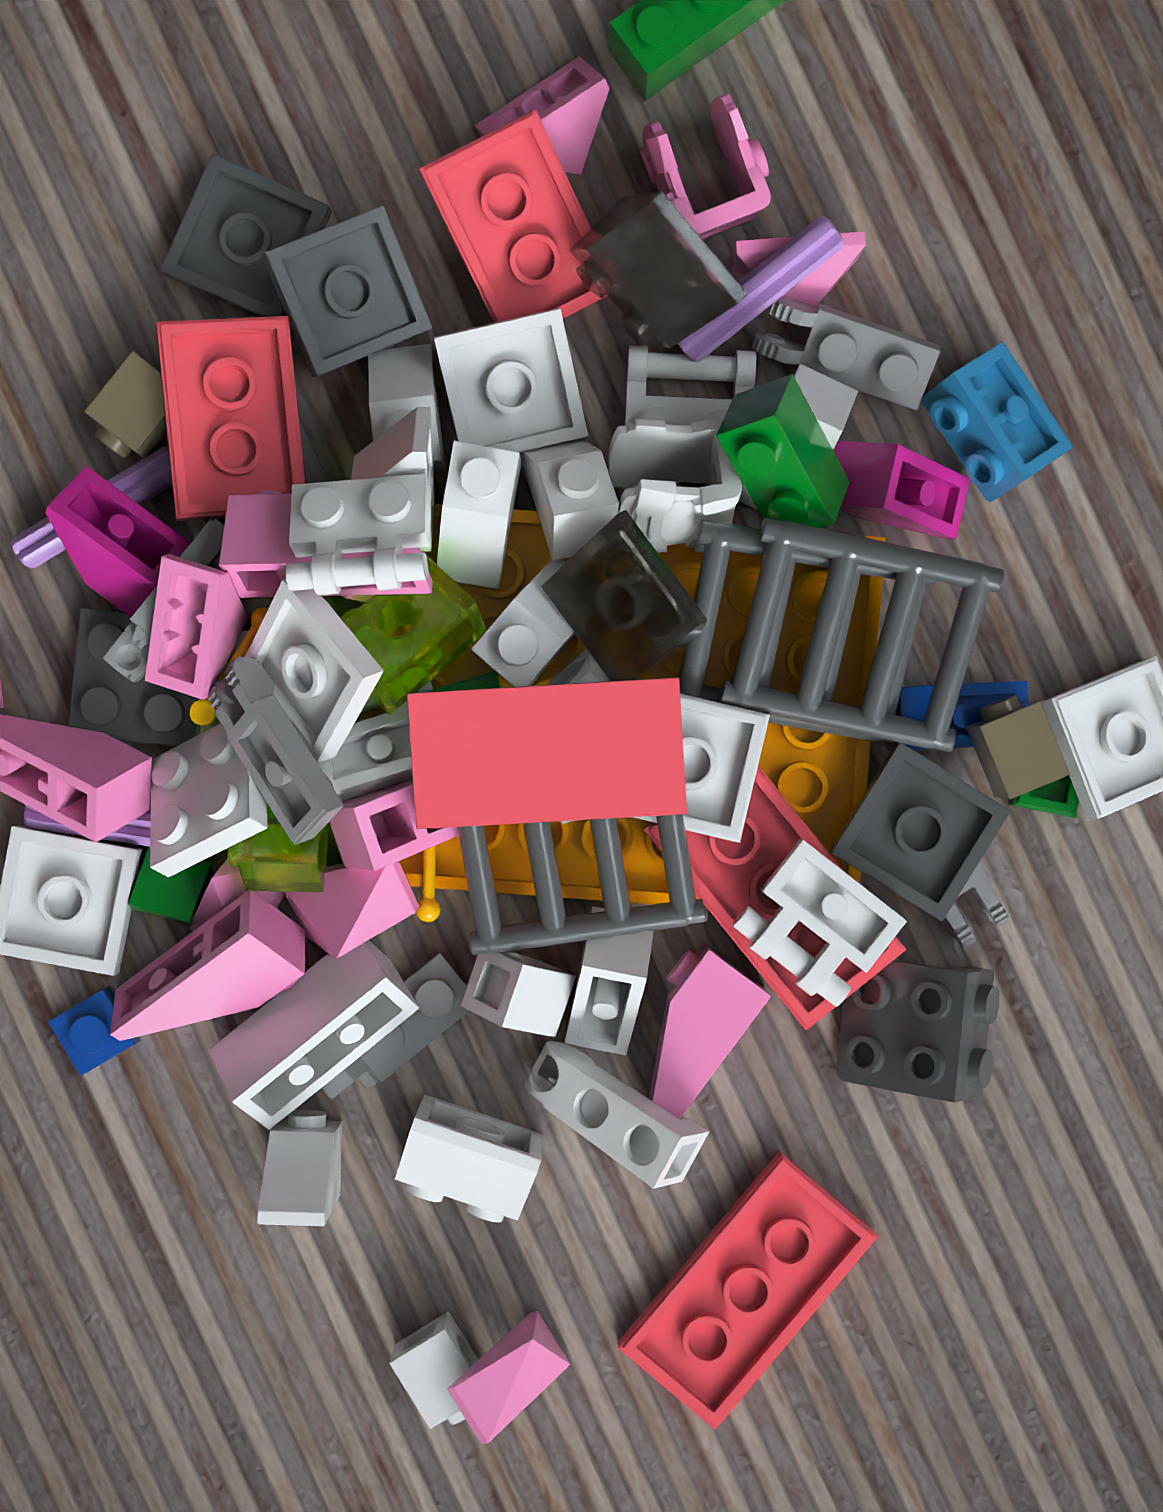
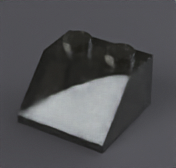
(655, 270)
(625, 602)

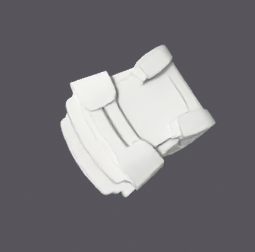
(648, 463)

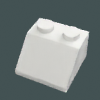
(470, 1159)

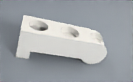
(614, 1116)

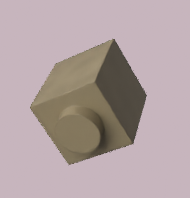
(131, 409)
(1016, 747)

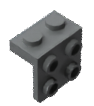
(920, 1031)

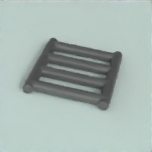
(727, 537)
(846, 553)
(553, 925)

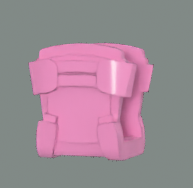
(744, 159)

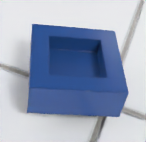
(86, 1032)

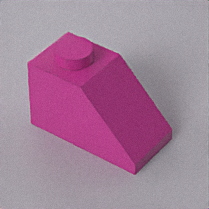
(901, 488)
(112, 539)

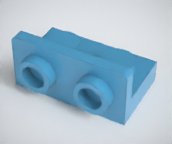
(995, 422)

